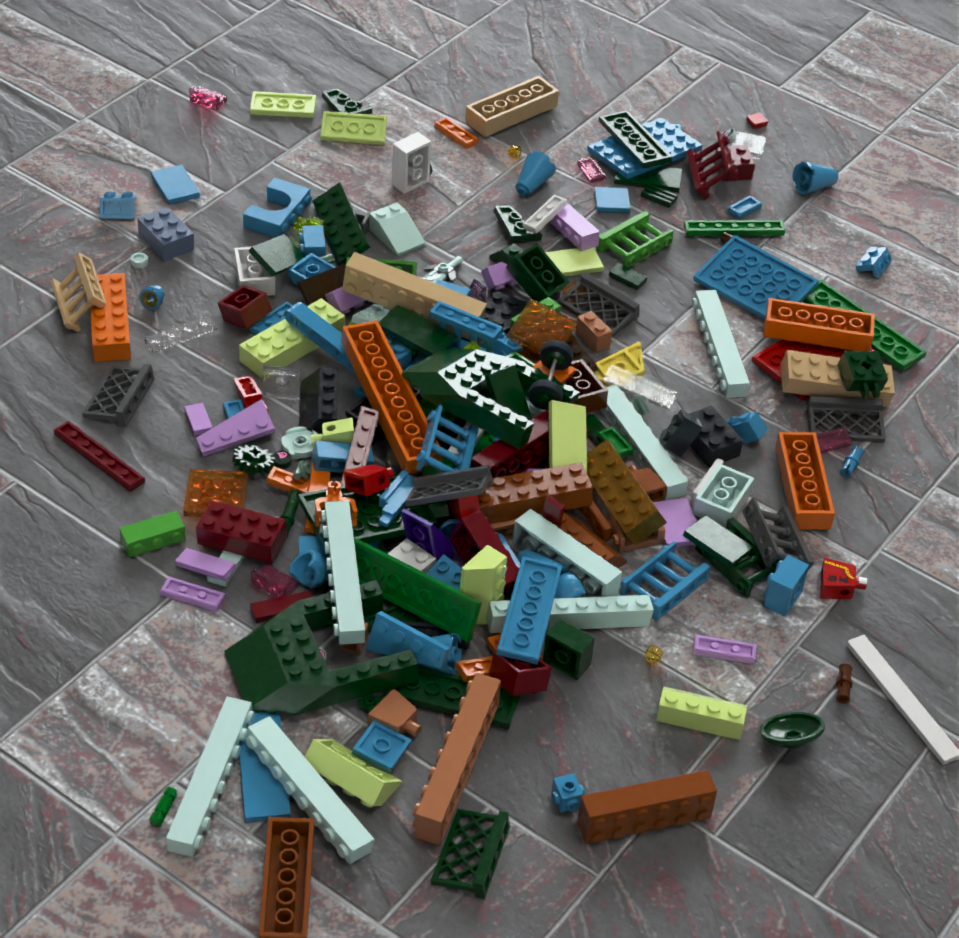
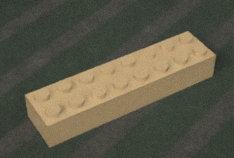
(392, 286)

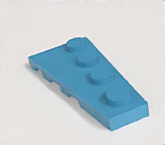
(394, 636)

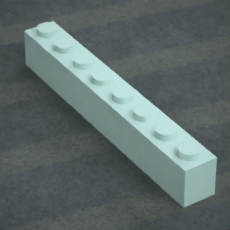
(720, 344)
(646, 446)
(344, 573)
(585, 612)
(210, 777)
(309, 790)

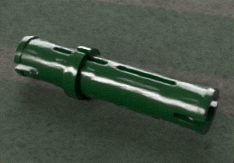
(290, 509)

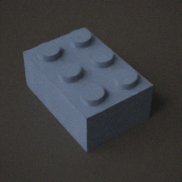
(165, 233)

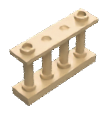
(91, 290)

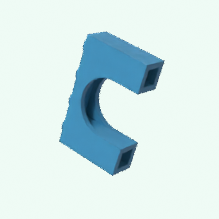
(277, 222)

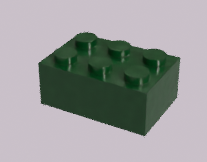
(537, 274)

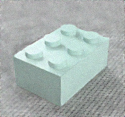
(723, 495)

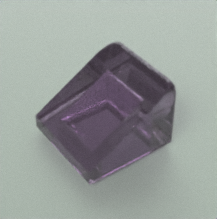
(478, 291)

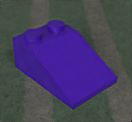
(426, 536)

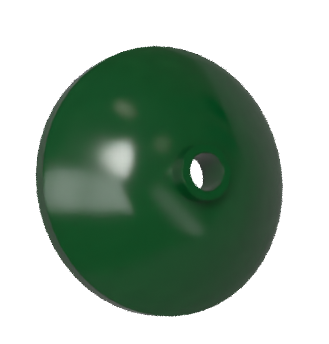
(792, 729)

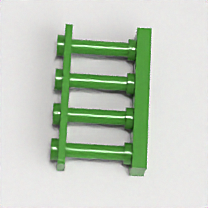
(632, 228)

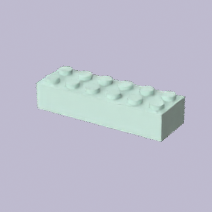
(546, 539)

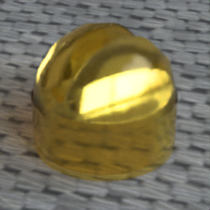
(514, 152)
(653, 654)

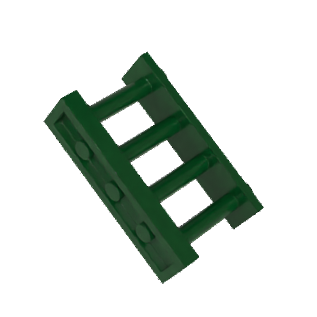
(734, 573)

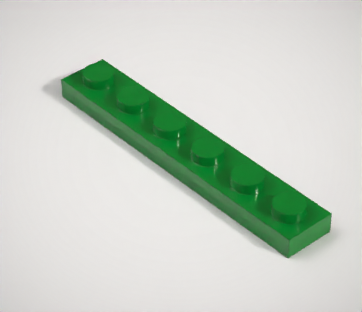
(734, 227)

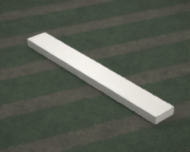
(903, 700)

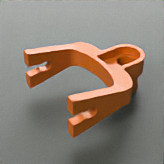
(334, 494)

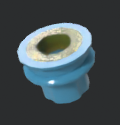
(152, 297)

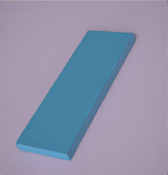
(529, 610)
(261, 791)

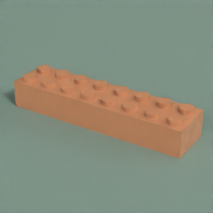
(456, 759)

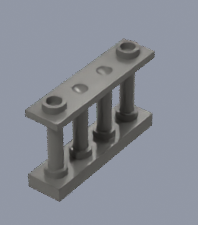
(784, 526)

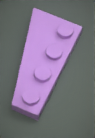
(238, 429)

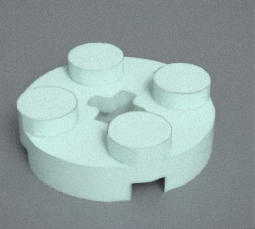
(291, 444)

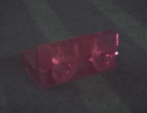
(207, 97)
(273, 581)

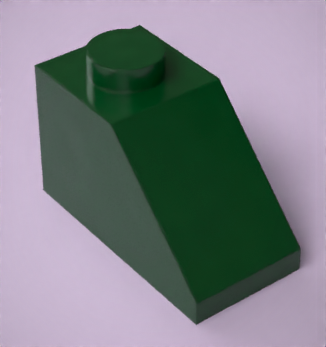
(506, 254)

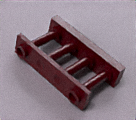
(697, 166)

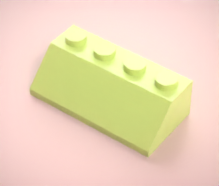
(484, 579)
(701, 713)
(351, 772)

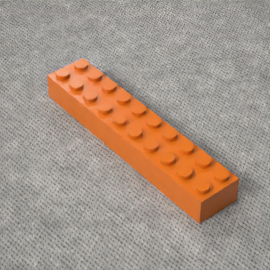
(388, 392)

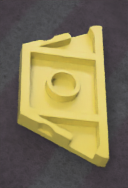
(627, 359)

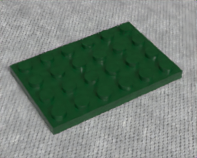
(367, 515)

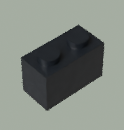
(680, 433)

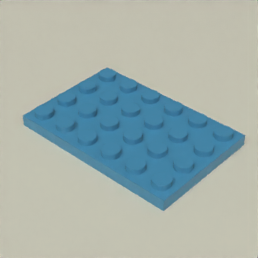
(669, 136)
(753, 276)

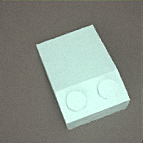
(395, 229)

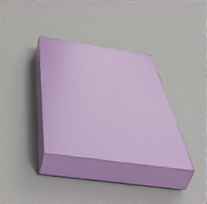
(678, 518)

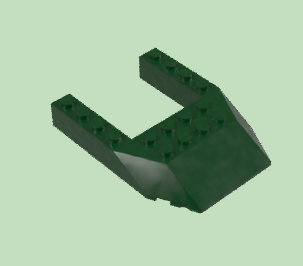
(458, 384)
(285, 672)

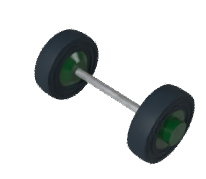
(555, 356)

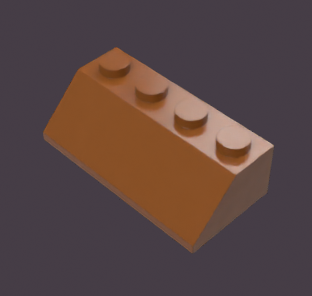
(584, 535)

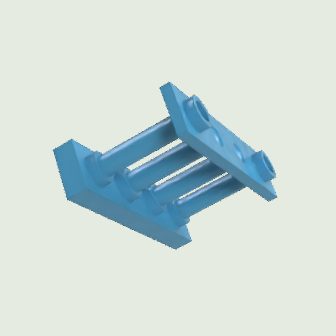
(467, 322)
(465, 447)
(671, 596)

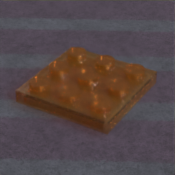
(541, 324)
(214, 485)

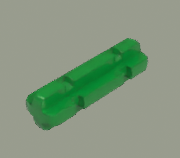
(163, 806)

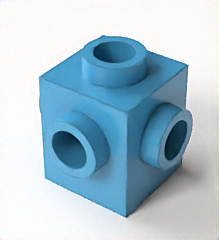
(567, 792)

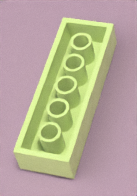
(284, 343)

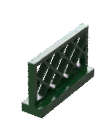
(488, 859)

